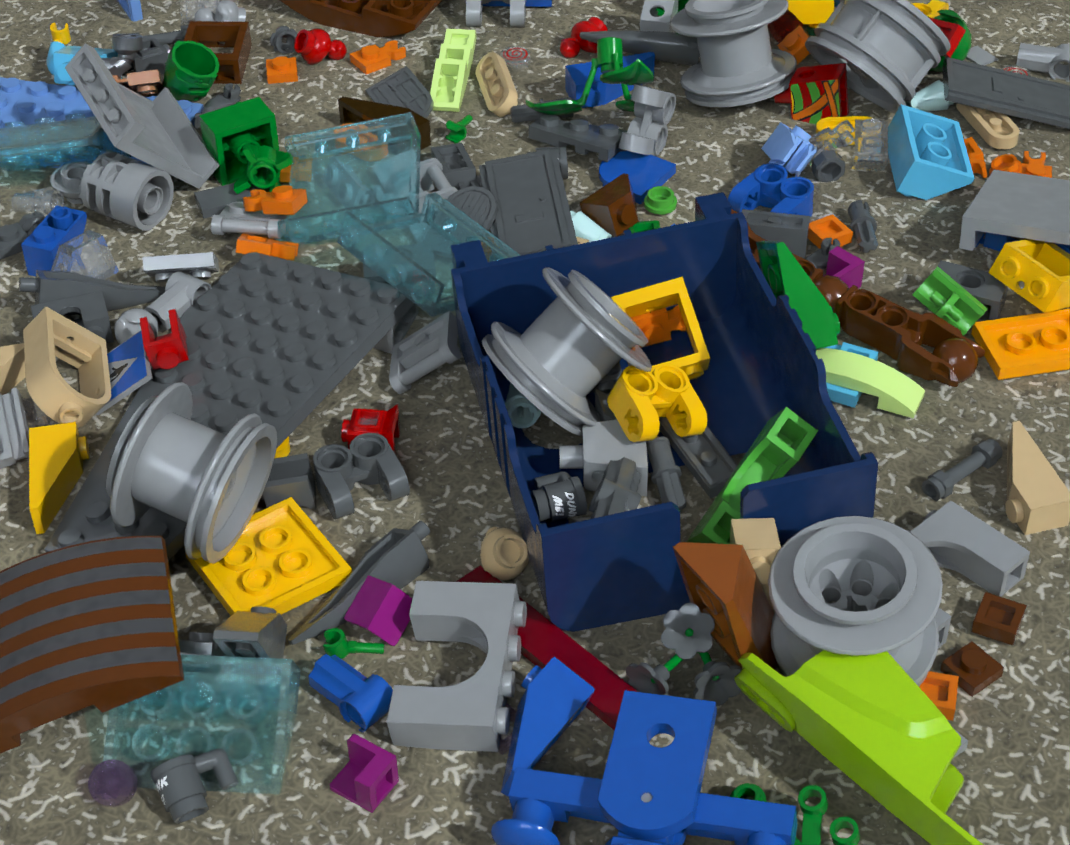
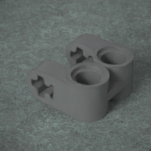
(367, 462)

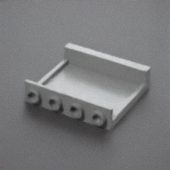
(143, 128)
(1019, 208)

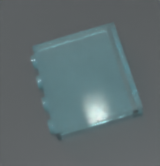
(356, 169)
(416, 250)

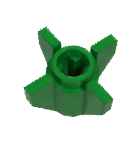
(262, 167)

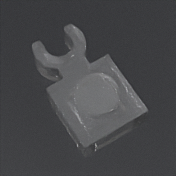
(830, 140)

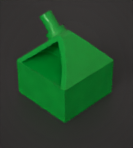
(231, 128)

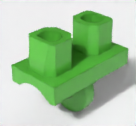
(949, 300)

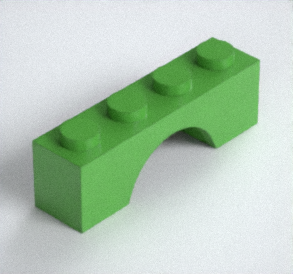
(768, 458)

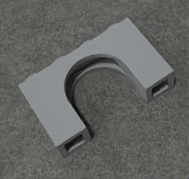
(972, 549)
(473, 711)

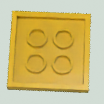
(275, 563)

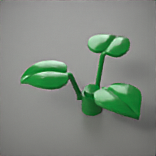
(611, 63)

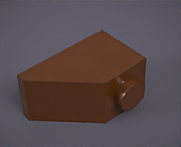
(612, 206)

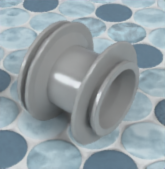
(733, 52)
(567, 349)
(190, 472)
(882, 590)

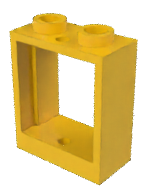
(1042, 269)
(666, 295)

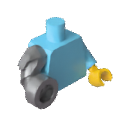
(116, 59)

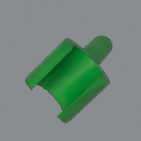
(458, 130)
(339, 646)

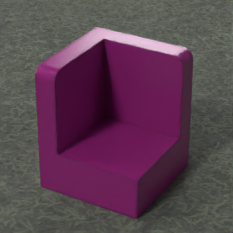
(845, 266)
(380, 610)
(367, 775)

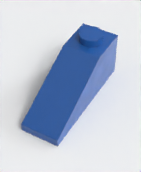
(600, 93)
(545, 711)

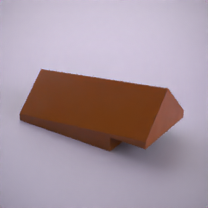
(727, 588)

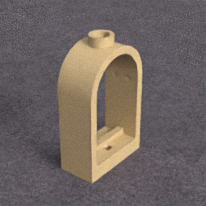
(48, 337)

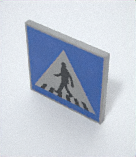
(127, 369)

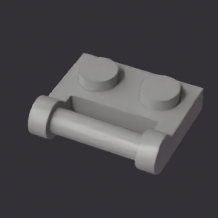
(237, 220)
(424, 352)

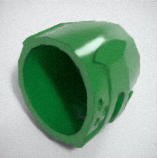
(190, 70)

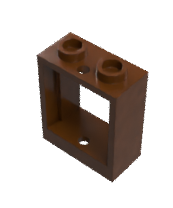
(234, 35)

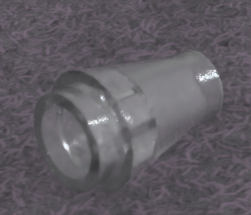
(38, 200)

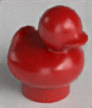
(316, 45)
(571, 46)

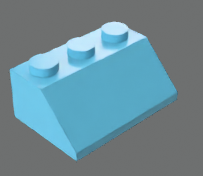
(927, 154)

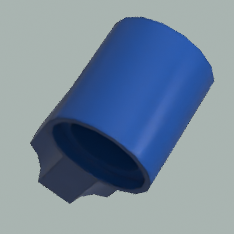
(358, 697)

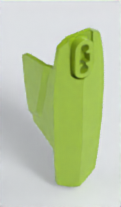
(872, 728)

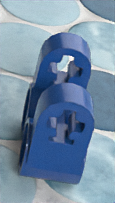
(773, 189)

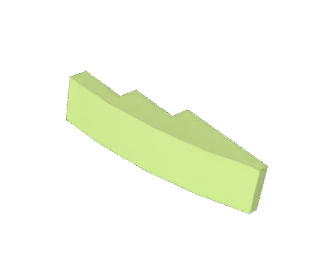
(452, 69)

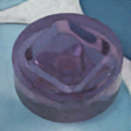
(112, 783)

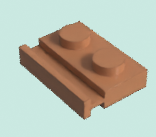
(142, 82)

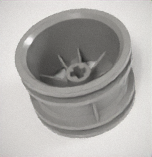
(884, 48)

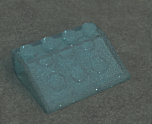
(52, 142)
(221, 704)

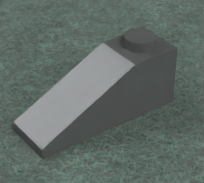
(253, 634)

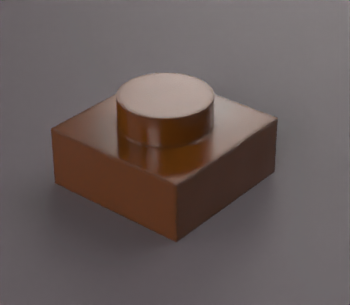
(999, 618)
(974, 668)

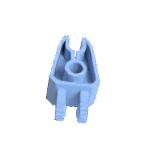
(790, 148)

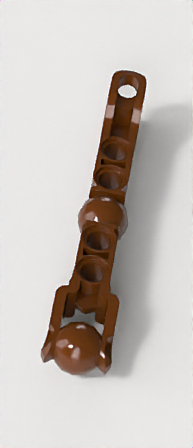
(895, 328)

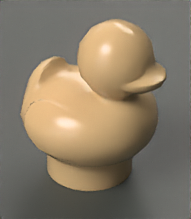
(504, 553)

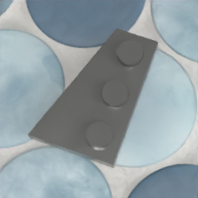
(577, 132)

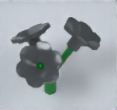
(688, 634)

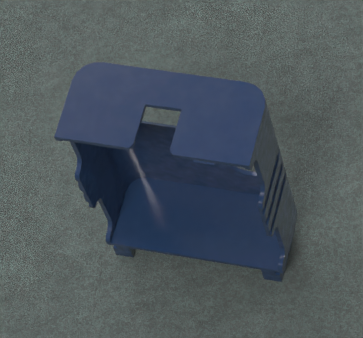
(758, 365)

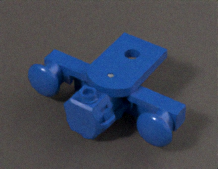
(645, 788)

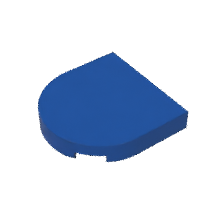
(643, 171)

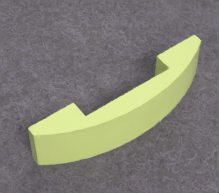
(860, 373)

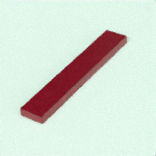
(544, 640)

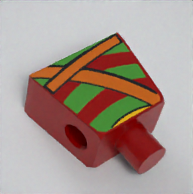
(817, 93)

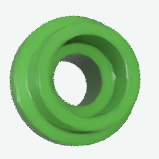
(660, 200)

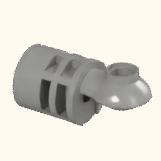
(117, 189)

